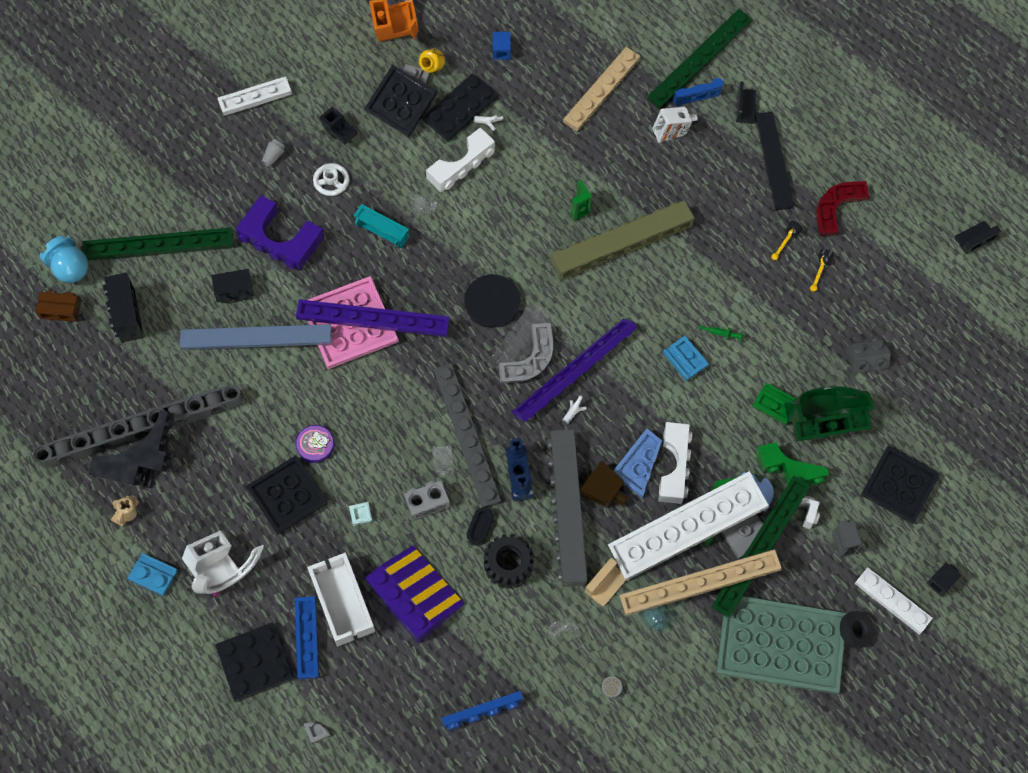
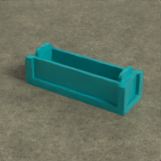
(381, 226)

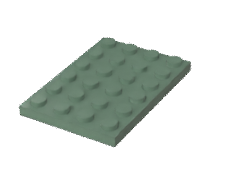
(782, 645)

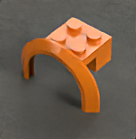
(394, 19)

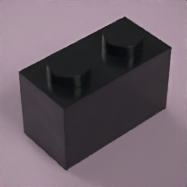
(232, 286)

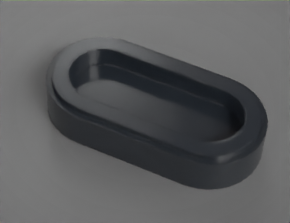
(480, 526)

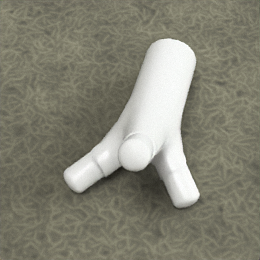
(487, 120)
(574, 409)

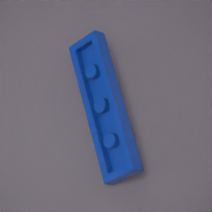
(306, 638)
(474, 713)

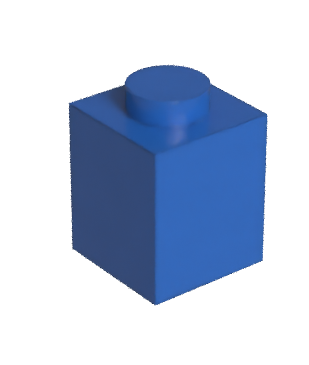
(501, 45)

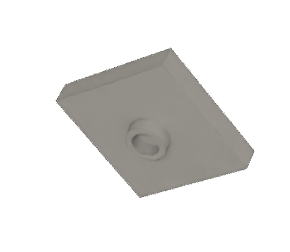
(742, 534)

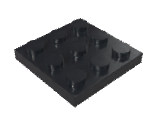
(400, 101)
(900, 484)
(286, 495)
(254, 662)

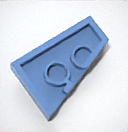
(638, 462)

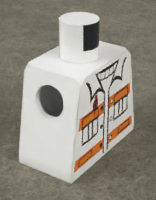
(673, 123)

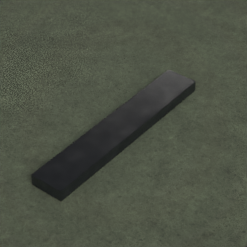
(774, 161)

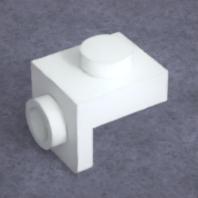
(811, 515)

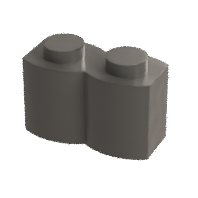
(847, 539)

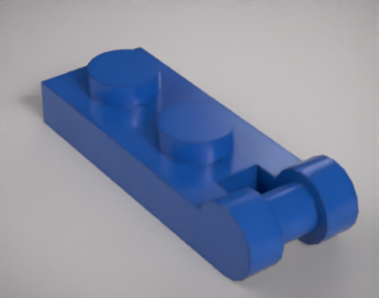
(698, 93)

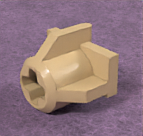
(125, 510)

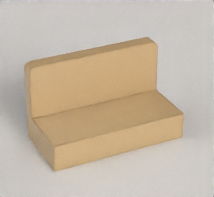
(605, 583)

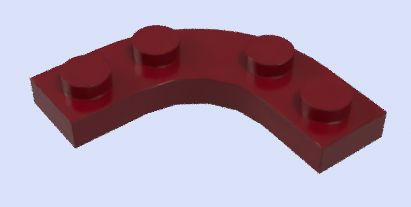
(835, 197)

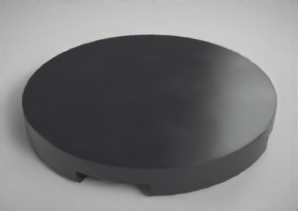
(492, 301)

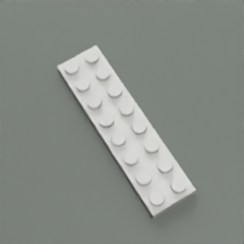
(688, 526)

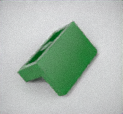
(581, 203)

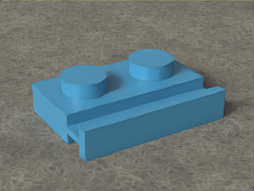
(685, 358)
(152, 574)

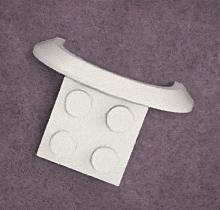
(213, 566)

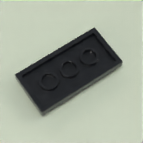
(460, 107)

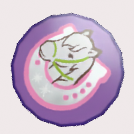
(315, 444)

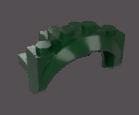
(824, 409)

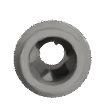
(273, 152)

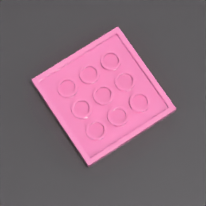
(353, 341)

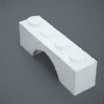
(444, 174)
(676, 439)

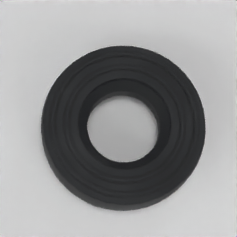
(847, 632)

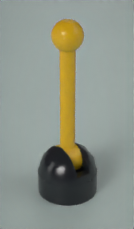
(793, 230)
(825, 257)

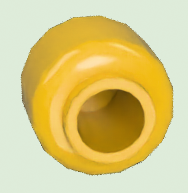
(431, 60)

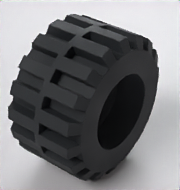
(508, 577)

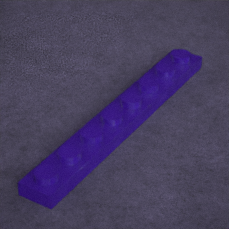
(372, 318)
(574, 369)

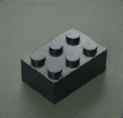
(123, 307)

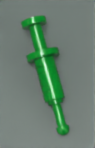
(722, 332)

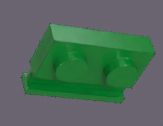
(772, 403)

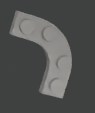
(536, 362)

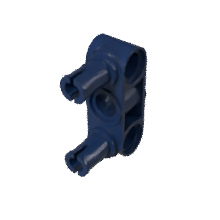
(517, 460)

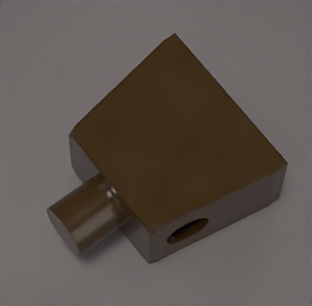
(604, 487)

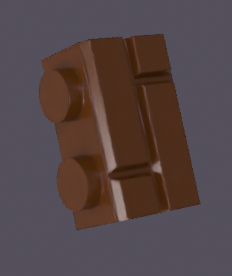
(58, 306)

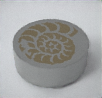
(611, 687)

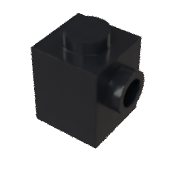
(944, 579)

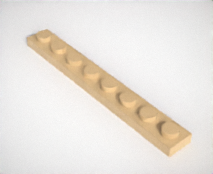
(700, 582)

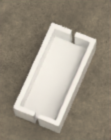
(341, 599)

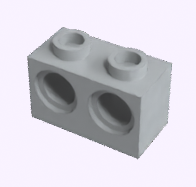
(428, 504)

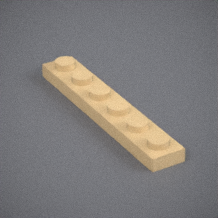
(601, 89)

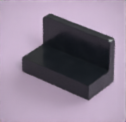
(745, 105)
(977, 236)

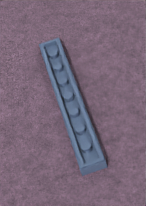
(256, 337)

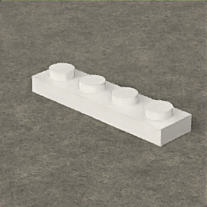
(254, 96)
(893, 601)

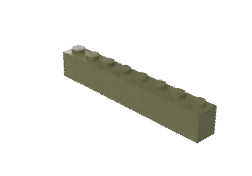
(622, 240)

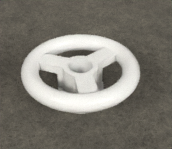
(330, 170)

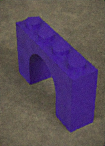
(293, 252)

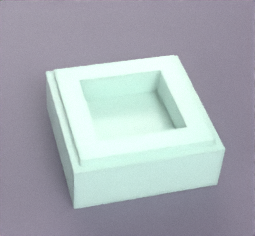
(360, 513)

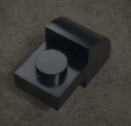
(336, 126)

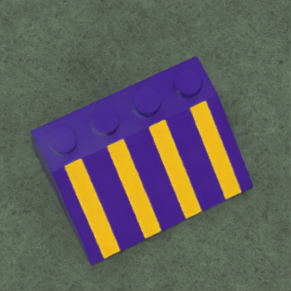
(414, 593)

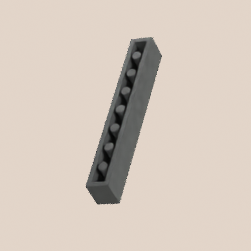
(568, 508)

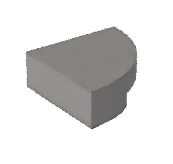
(316, 732)

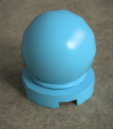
(65, 259)

